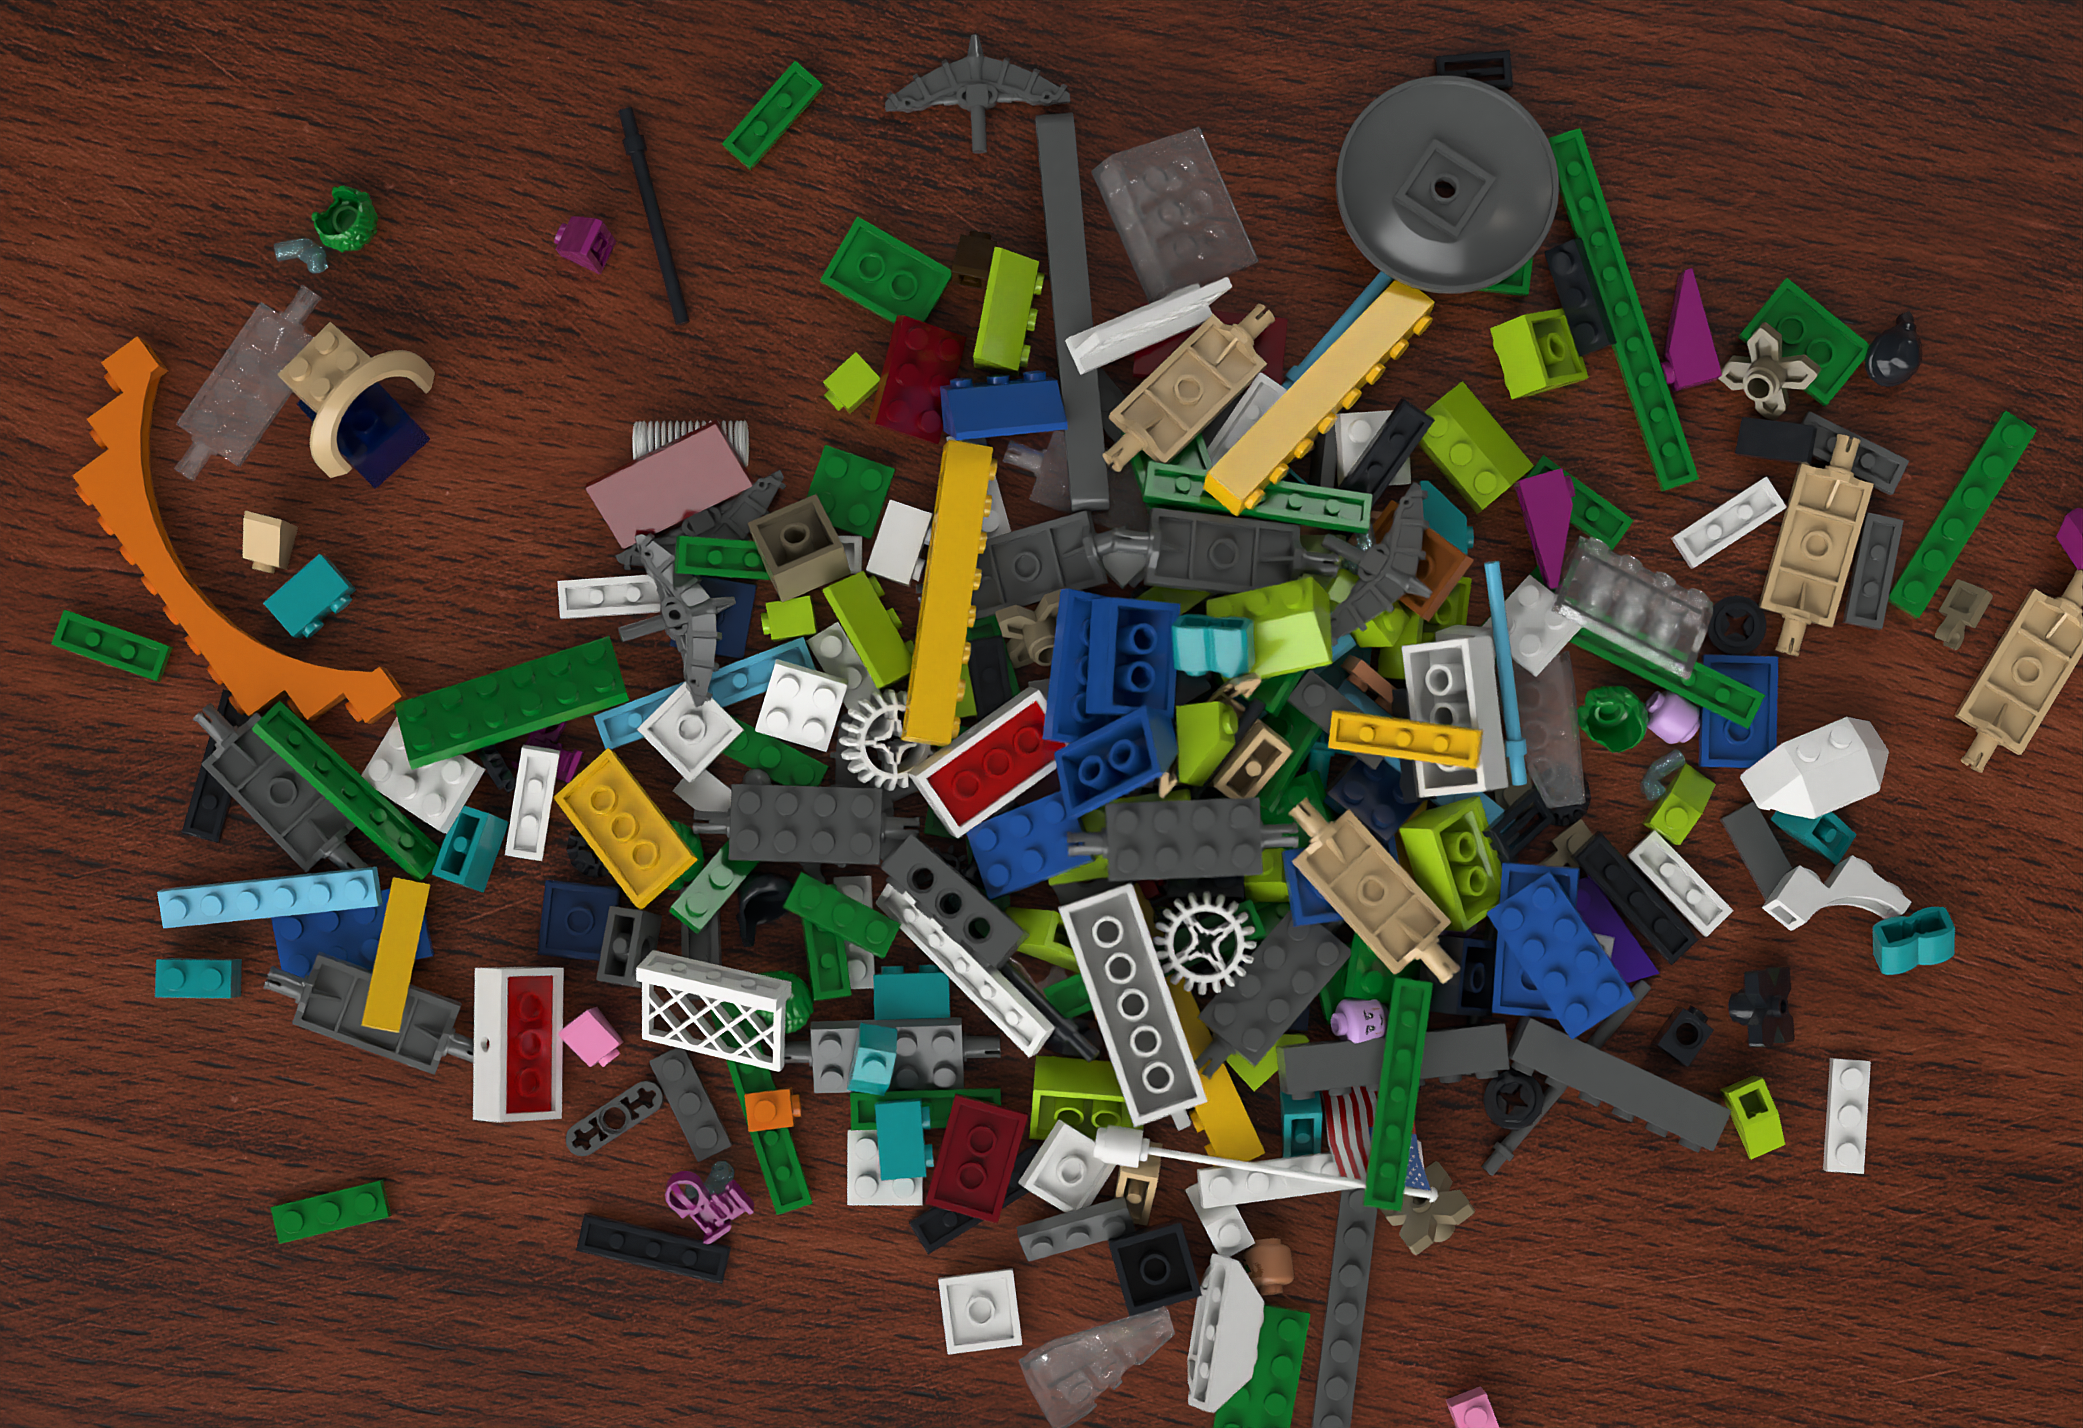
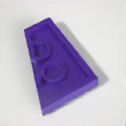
(1604, 920)

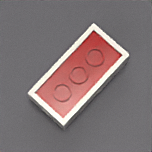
(988, 764)
(518, 1044)

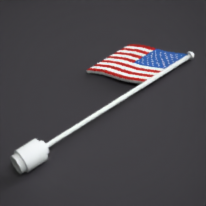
(1348, 1132)

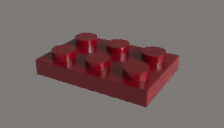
(914, 369)
(976, 1158)

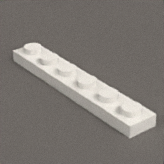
(982, 985)
(1236, 1186)

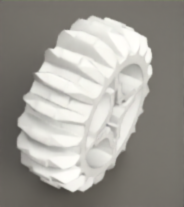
(889, 754)
(1186, 915)

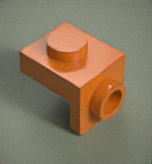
(772, 1109)

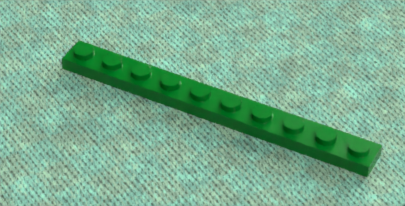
(1634, 345)

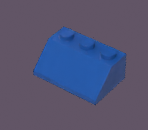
(1002, 406)
(1131, 656)
(1115, 760)

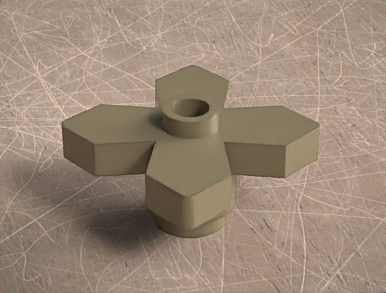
(1767, 373)
(1030, 631)
(1430, 1221)

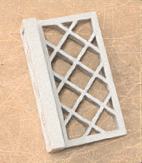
(1144, 326)
(713, 985)

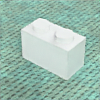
(900, 544)

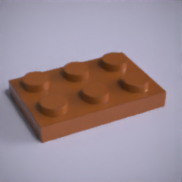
(1439, 571)

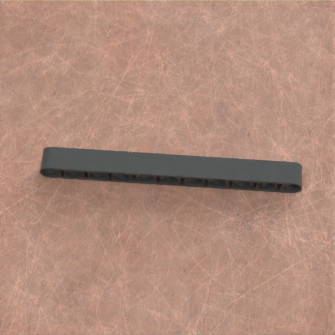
(1071, 309)

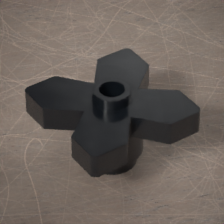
(1764, 1006)

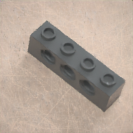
(1004, 933)

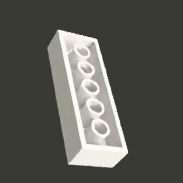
(1132, 1004)

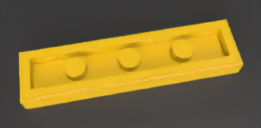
(1405, 739)
(395, 955)

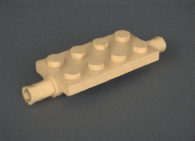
(1188, 389)
(1816, 545)
(2024, 673)
(1372, 892)

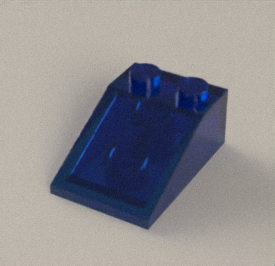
(376, 434)

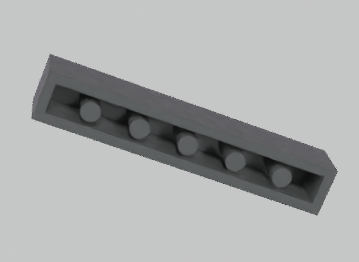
(1346, 1064)
(1617, 1083)

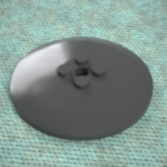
(1456, 135)

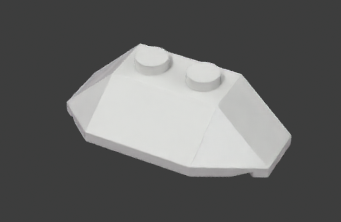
(1820, 770)
(1223, 1334)

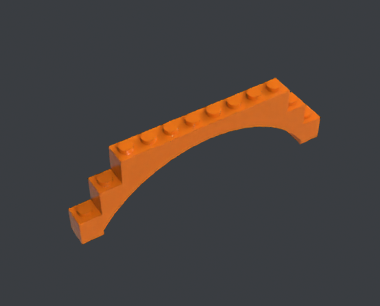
(124, 495)

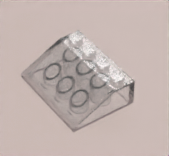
(1174, 214)
(1633, 605)

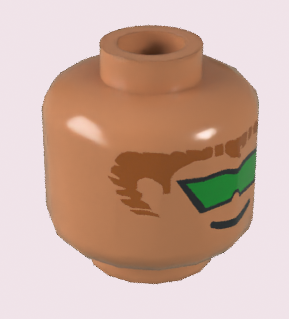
(1269, 1265)

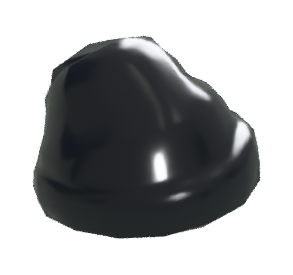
(1895, 353)
(760, 902)

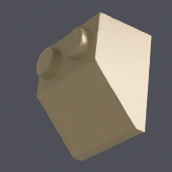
(799, 548)

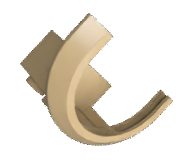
(332, 374)
(1254, 758)

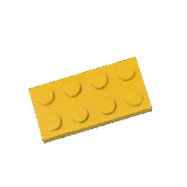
(625, 828)

